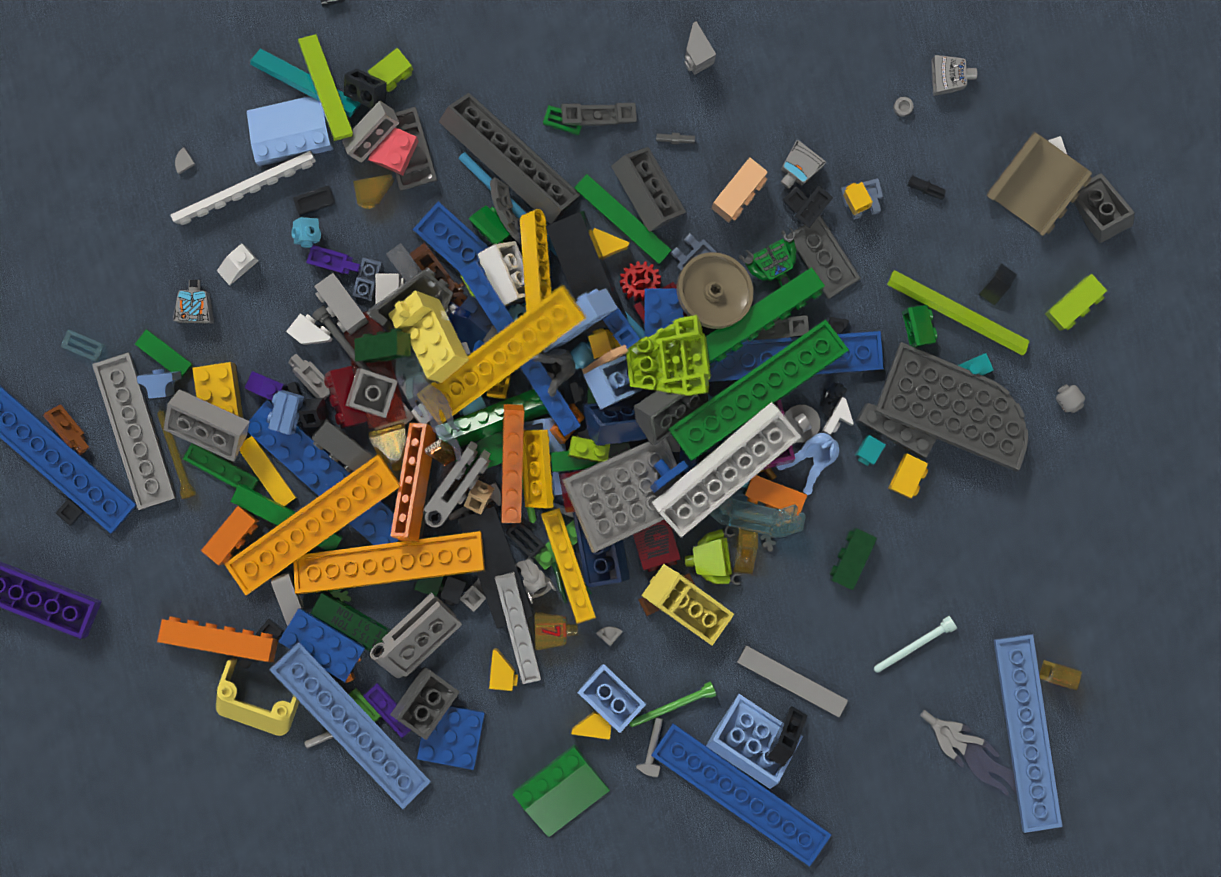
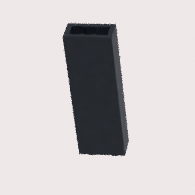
(582, 259)
(497, 560)

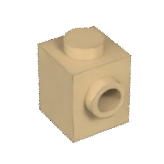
(479, 497)

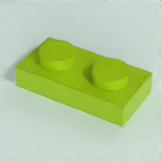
(588, 450)

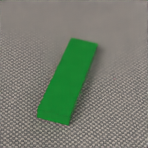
(219, 467)

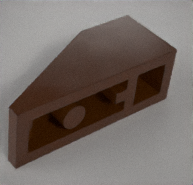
(425, 258)

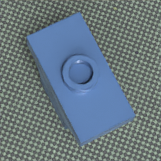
(159, 382)

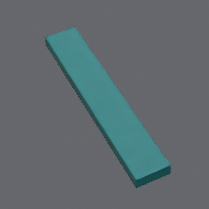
(296, 78)

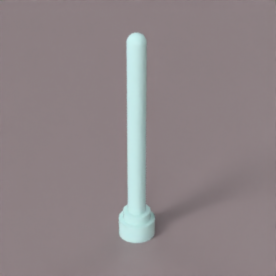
(946, 626)

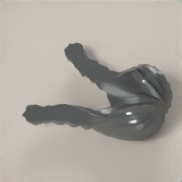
(562, 365)

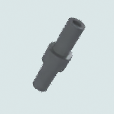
(675, 138)

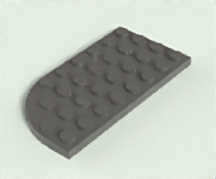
(954, 406)

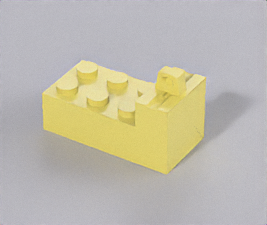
(430, 335)
(687, 604)

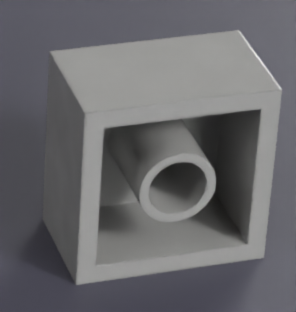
(371, 393)

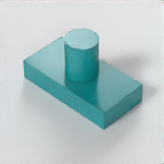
(978, 365)

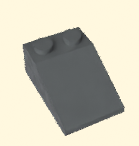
(1103, 209)

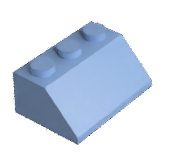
(611, 698)

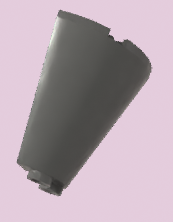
(422, 282)

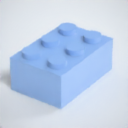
(611, 382)

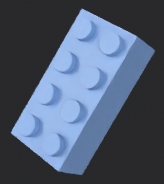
(595, 306)

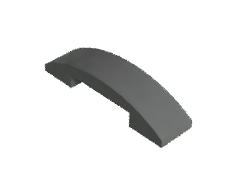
(598, 114)
(786, 328)

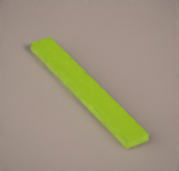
(958, 312)

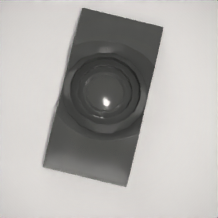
(420, 168)

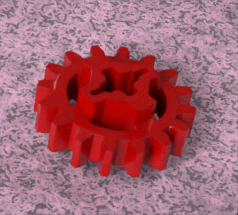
(639, 279)

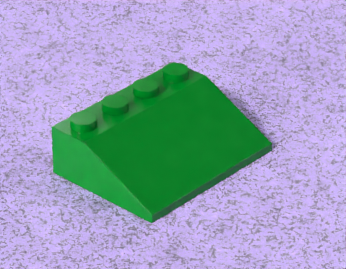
(561, 791)

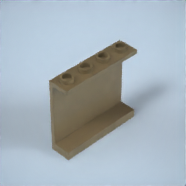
(1040, 183)

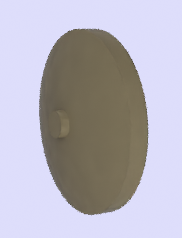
(715, 290)

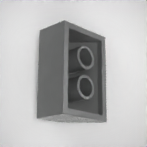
(424, 703)

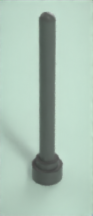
(323, 316)

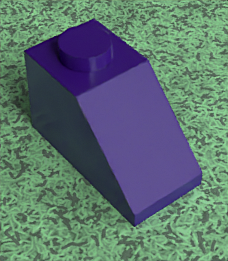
(263, 385)

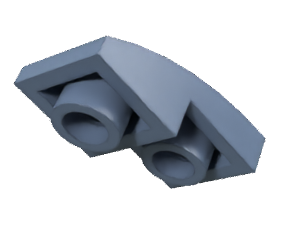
(366, 280)

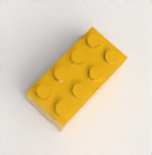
(219, 386)

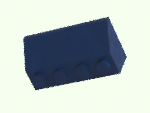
(613, 423)
(604, 565)

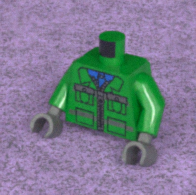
(773, 260)

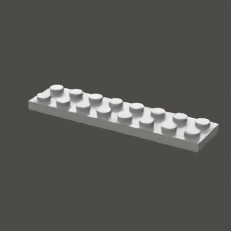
(134, 431)

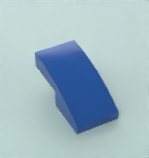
(621, 328)

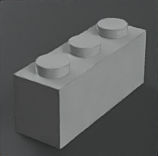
(370, 131)
(340, 304)

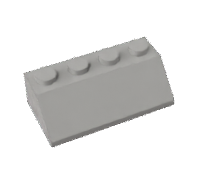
(205, 425)

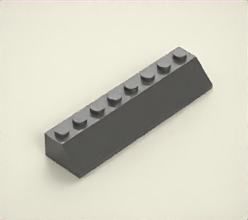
(509, 157)

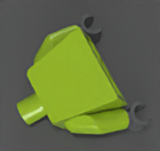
(713, 558)

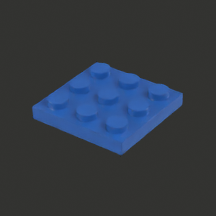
(454, 739)

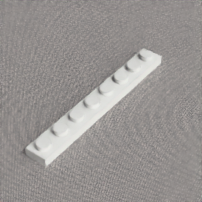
(237, 191)

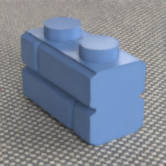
(285, 412)

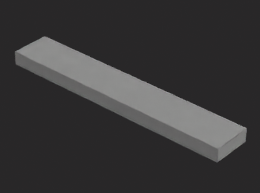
(518, 628)
(792, 681)

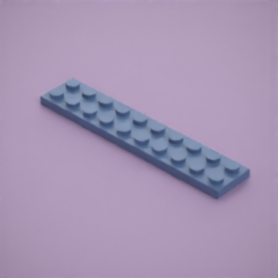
(350, 725)
(1027, 733)

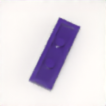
(384, 705)

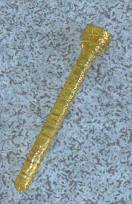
(186, 490)

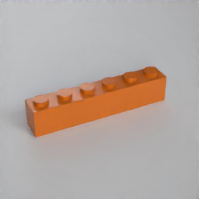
(512, 463)
(413, 483)
(218, 640)

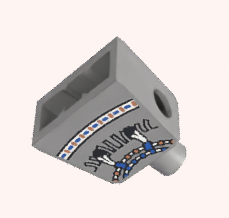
(950, 74)

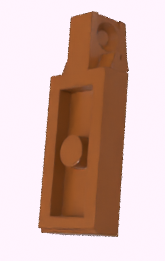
(67, 428)

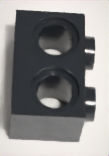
(364, 88)

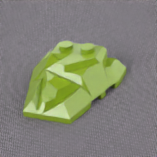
(671, 359)

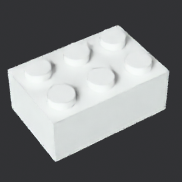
(505, 271)

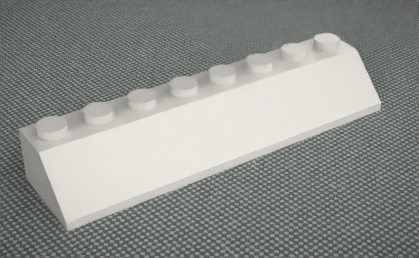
(726, 469)

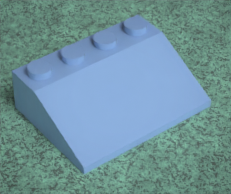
(288, 130)
(745, 741)

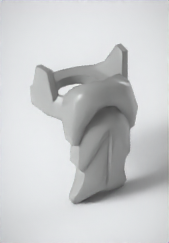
(534, 579)

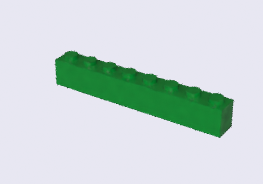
(764, 314)

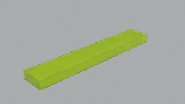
(325, 87)

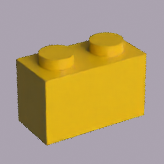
(908, 476)

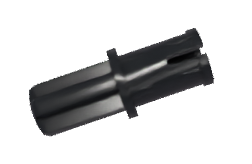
(926, 187)

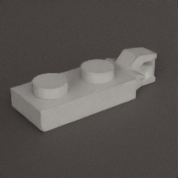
(309, 376)

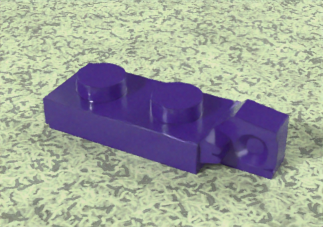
(332, 260)

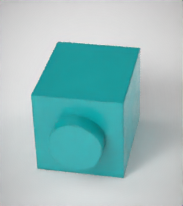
(869, 450)

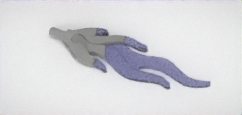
(972, 749)

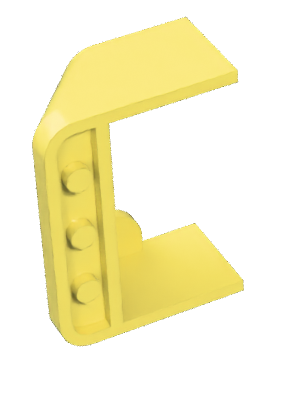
(274, 722)

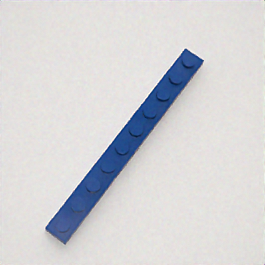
(533, 370)

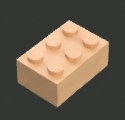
(740, 190)

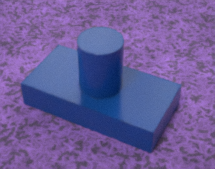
(666, 473)

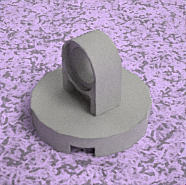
(804, 420)

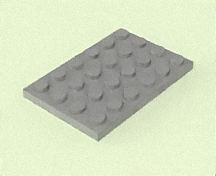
(616, 494)

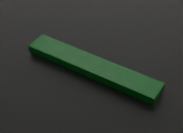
(622, 219)
(273, 512)

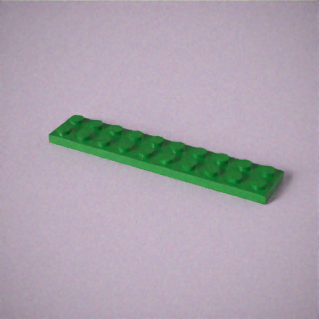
(758, 389)

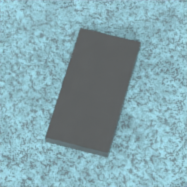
(823, 253)

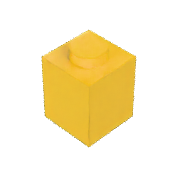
(857, 198)

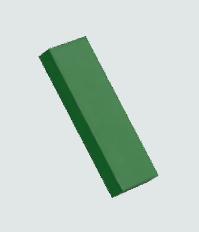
(163, 353)
(562, 462)

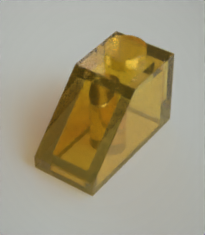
(372, 190)
(746, 551)

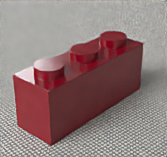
(339, 383)

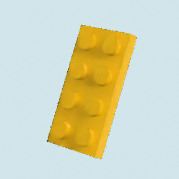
(537, 469)

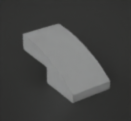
(474, 596)

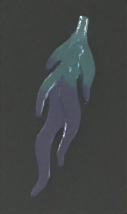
(431, 398)

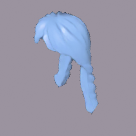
(824, 453)

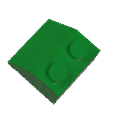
(490, 225)
(919, 326)

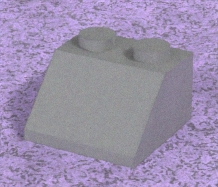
(699, 51)

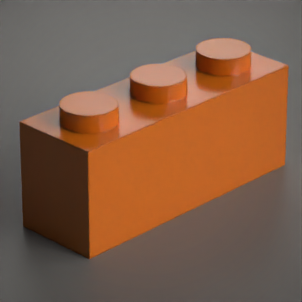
(773, 494)
(230, 536)

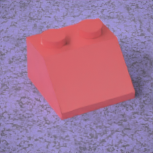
(395, 151)

